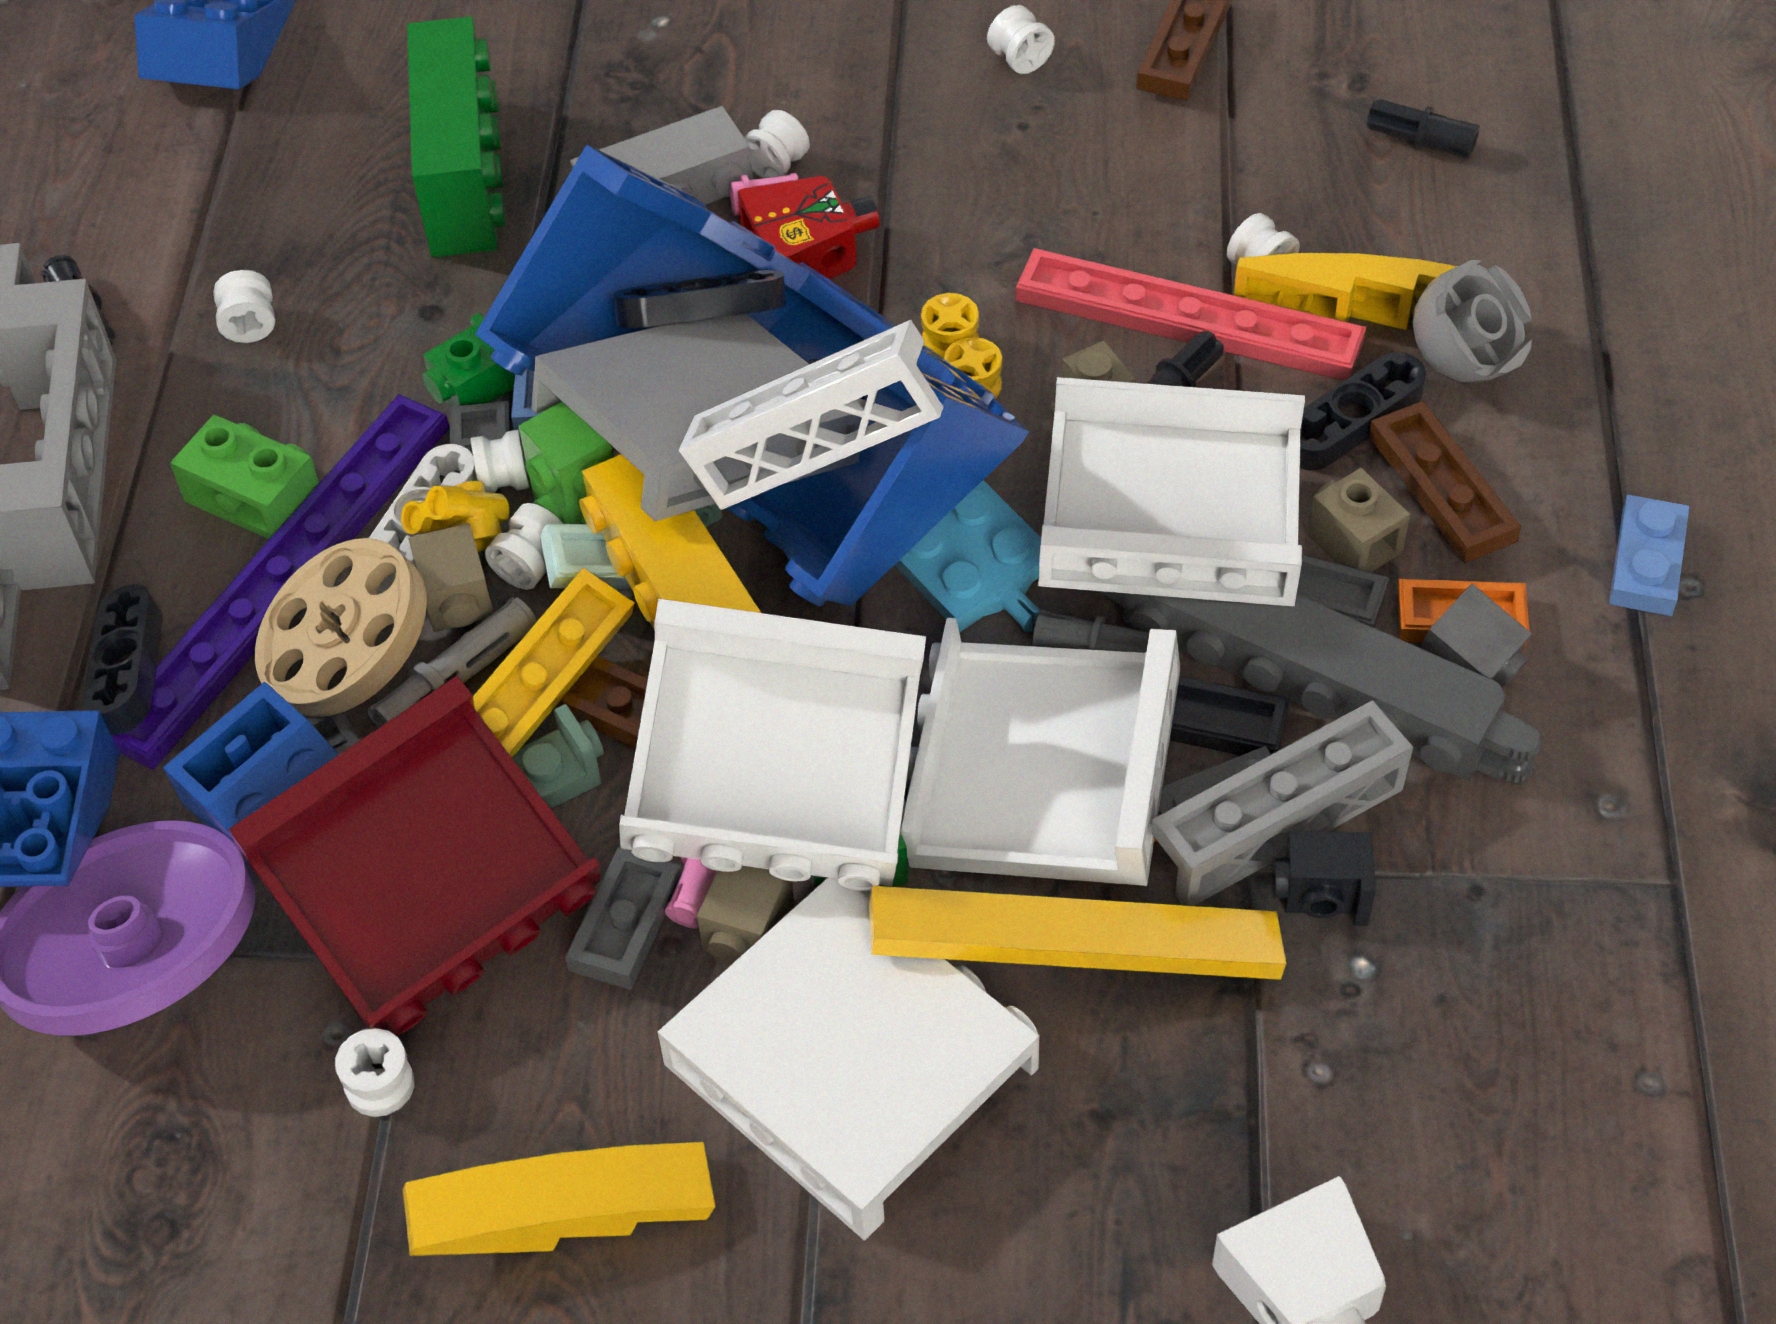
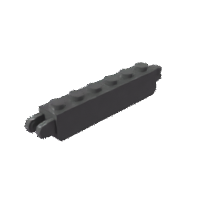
(1340, 665)

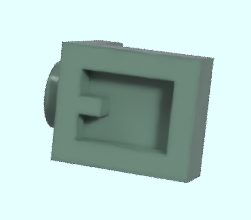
(563, 760)

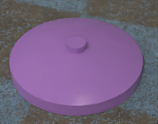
(130, 932)

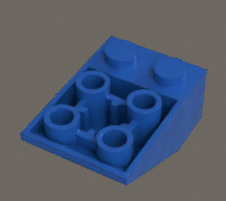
(208, 40)
(247, 760)
(52, 792)

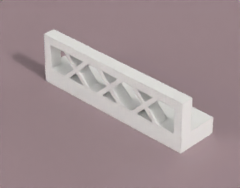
(806, 395)

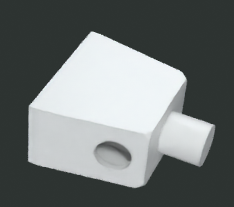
(1303, 1261)

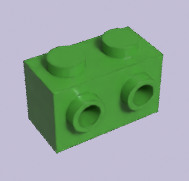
(556, 453)
(243, 475)

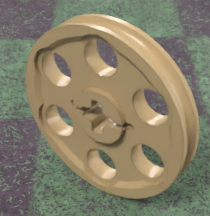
(361, 618)

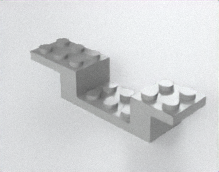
(52, 507)

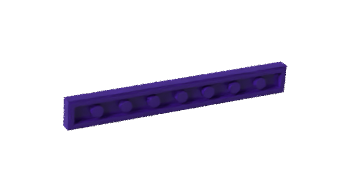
(228, 630)

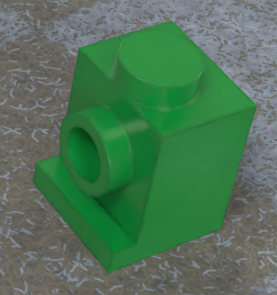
(463, 370)

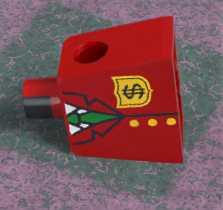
(808, 222)

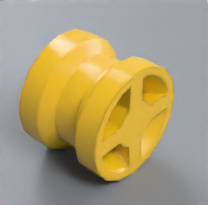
(947, 320)
(978, 358)

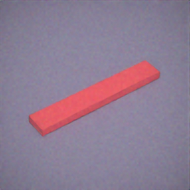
(1184, 310)

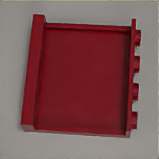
(416, 859)

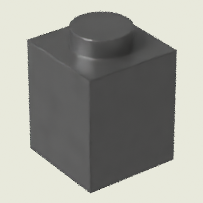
(1479, 637)

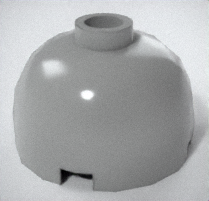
(1472, 323)

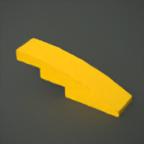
(1339, 284)
(556, 1196)

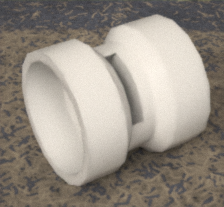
(519, 552)

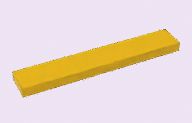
(1075, 933)

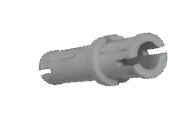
(463, 658)

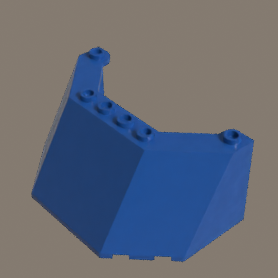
(836, 527)

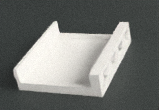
(1173, 492)
(773, 745)
(1041, 759)
(845, 1056)

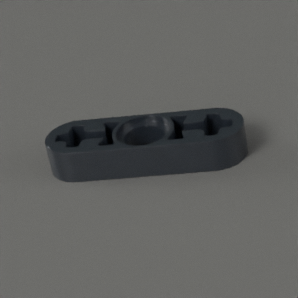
(699, 299)
(1364, 389)
(136, 674)

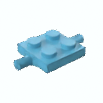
(977, 561)

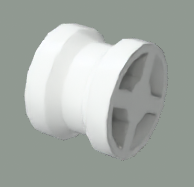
(1020, 39)
(776, 144)
(1259, 238)
(244, 306)
(500, 462)
(371, 1089)

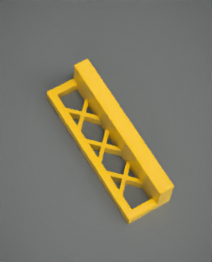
(551, 659)

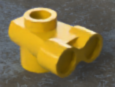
(456, 506)

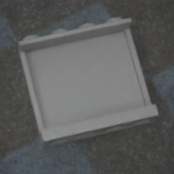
(653, 382)

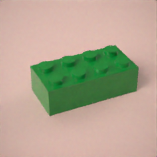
(454, 136)

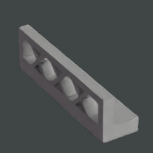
(1299, 788)

